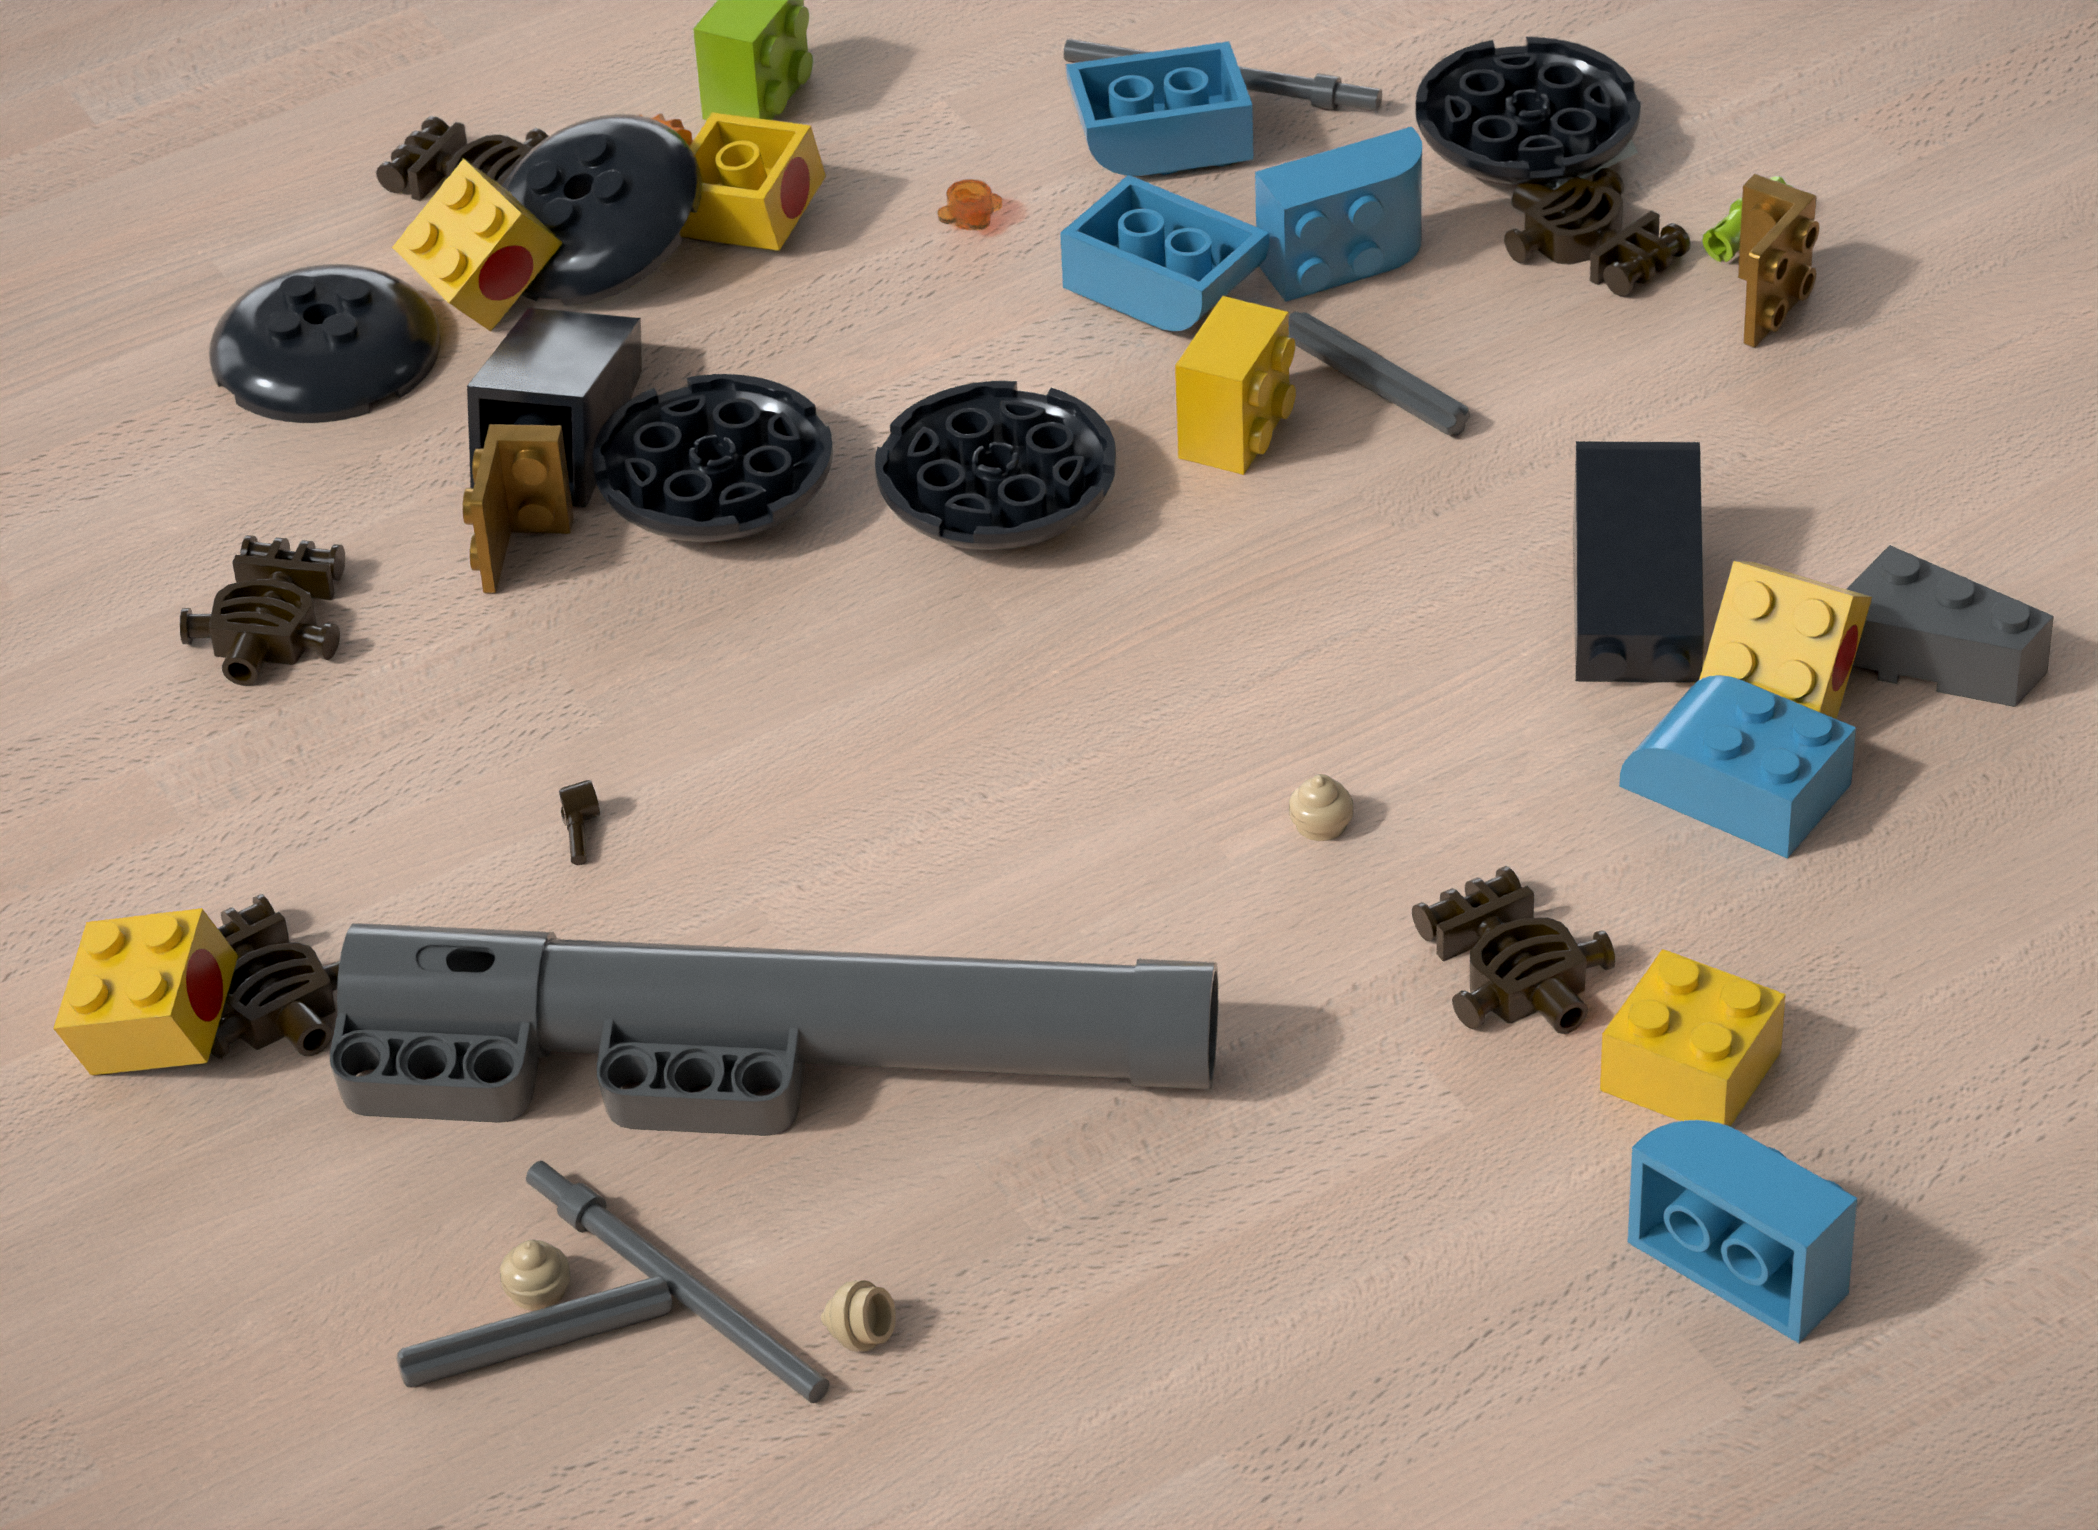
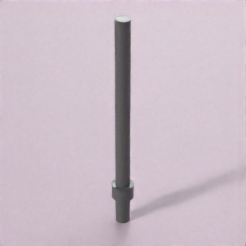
(1323, 90)
(588, 1212)

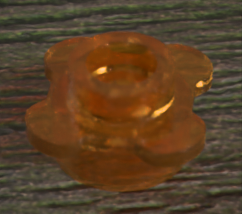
(969, 205)

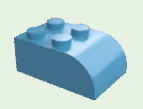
(1164, 109)
(1341, 213)
(1158, 254)
(1744, 763)
(1742, 1222)

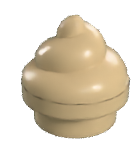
(1321, 808)
(535, 1275)
(860, 1315)

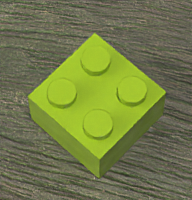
(751, 56)

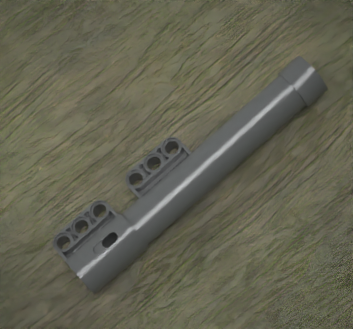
(733, 1022)

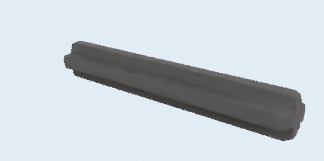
(1378, 374)
(534, 1331)

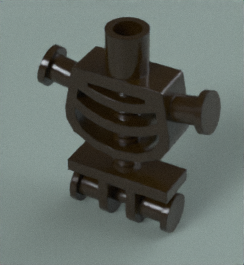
(439, 149)
(1585, 224)
(270, 608)
(1515, 959)
(275, 985)

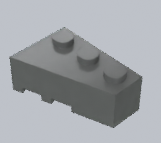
(1949, 631)

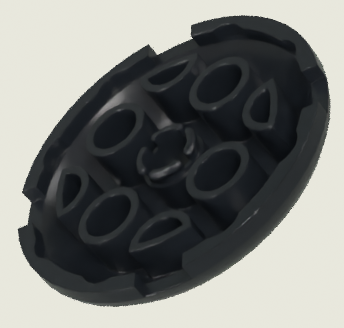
(1527, 110)
(614, 199)
(324, 343)
(713, 458)
(996, 465)

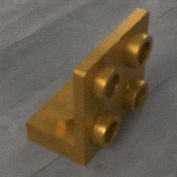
(1775, 253)
(516, 489)

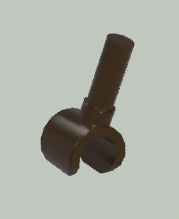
(578, 804)

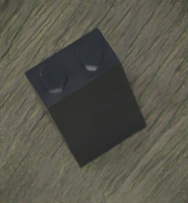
(558, 373)
(1638, 562)

